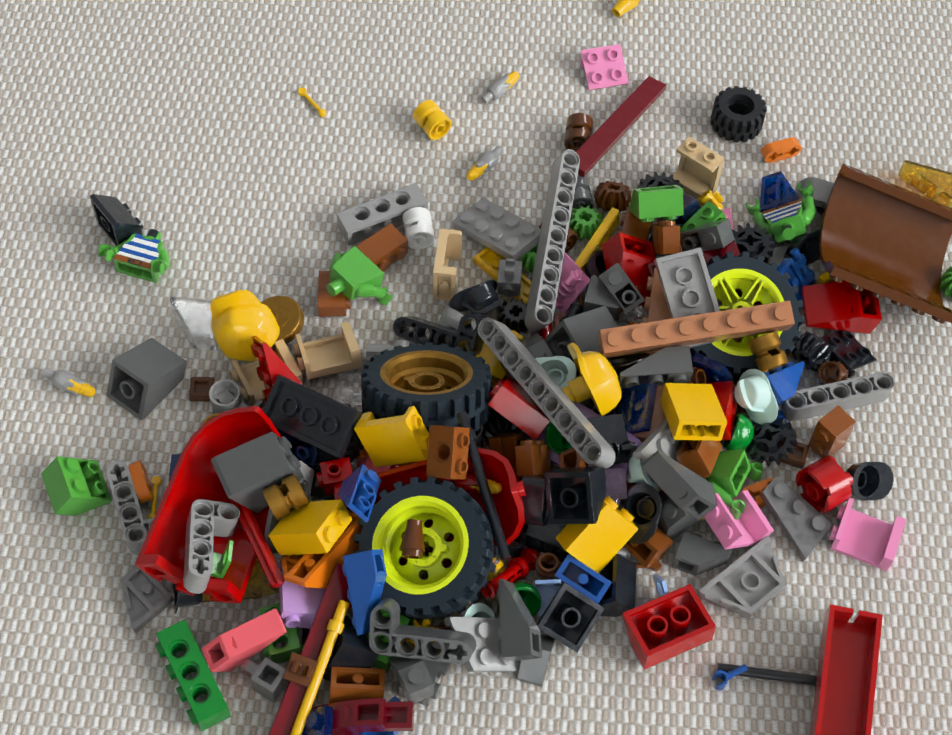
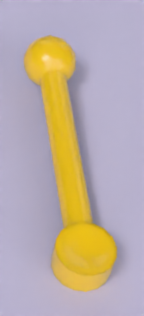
(302, 92)
(156, 482)

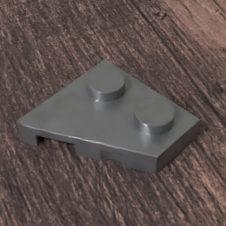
(144, 597)

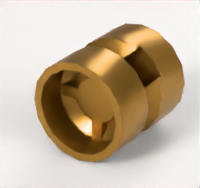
(768, 351)
(286, 496)

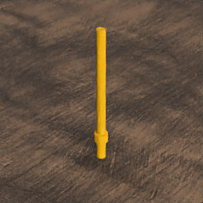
(334, 628)

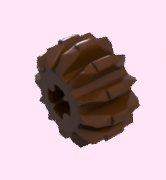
(612, 195)

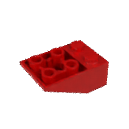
(632, 256)
(840, 307)
(270, 366)

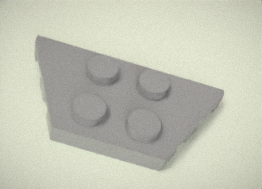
(661, 440)
(748, 581)
(487, 636)

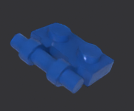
(792, 267)

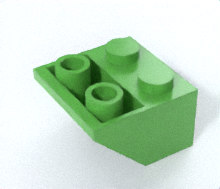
(657, 202)
(75, 485)

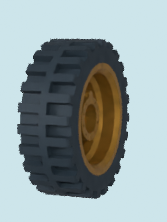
(432, 379)

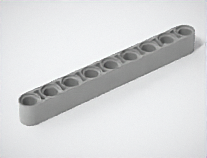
(552, 241)
(546, 394)

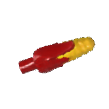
(470, 484)

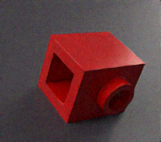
(333, 473)

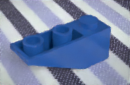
(785, 380)
(360, 491)
(366, 582)

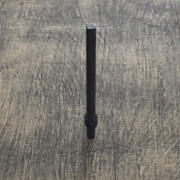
(485, 489)
(774, 675)

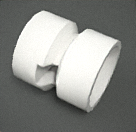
(418, 228)

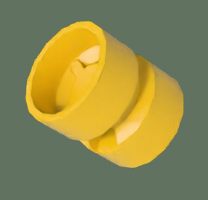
(432, 119)

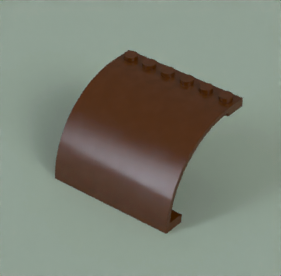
(886, 241)

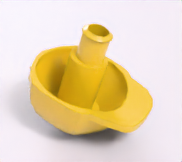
(237, 320)
(595, 381)

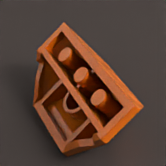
(316, 569)

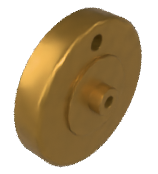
(288, 316)

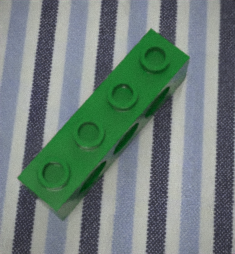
(214, 708)

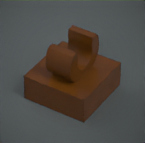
(299, 669)

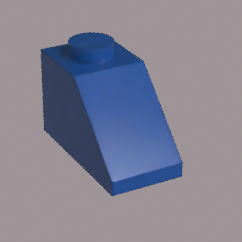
(583, 579)

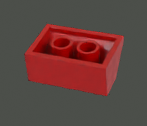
(668, 626)

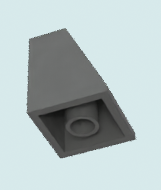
(581, 330)
(144, 377)
(255, 467)

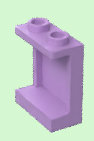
(298, 603)

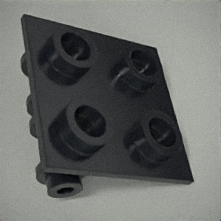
(848, 351)
(614, 432)

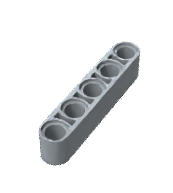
(845, 389)

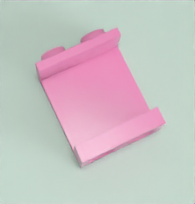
(740, 532)
(866, 537)

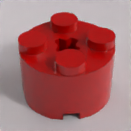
(824, 484)

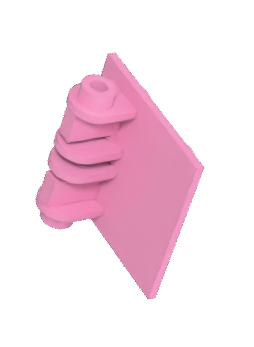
(604, 67)
(571, 284)

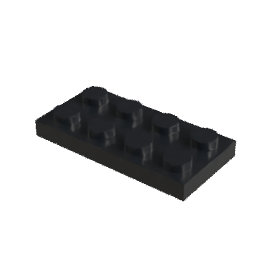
(311, 416)

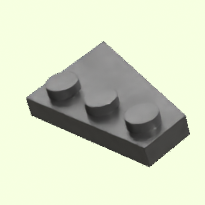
(798, 518)

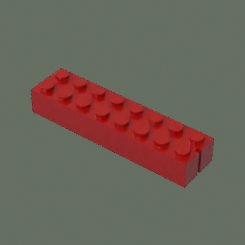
(846, 672)

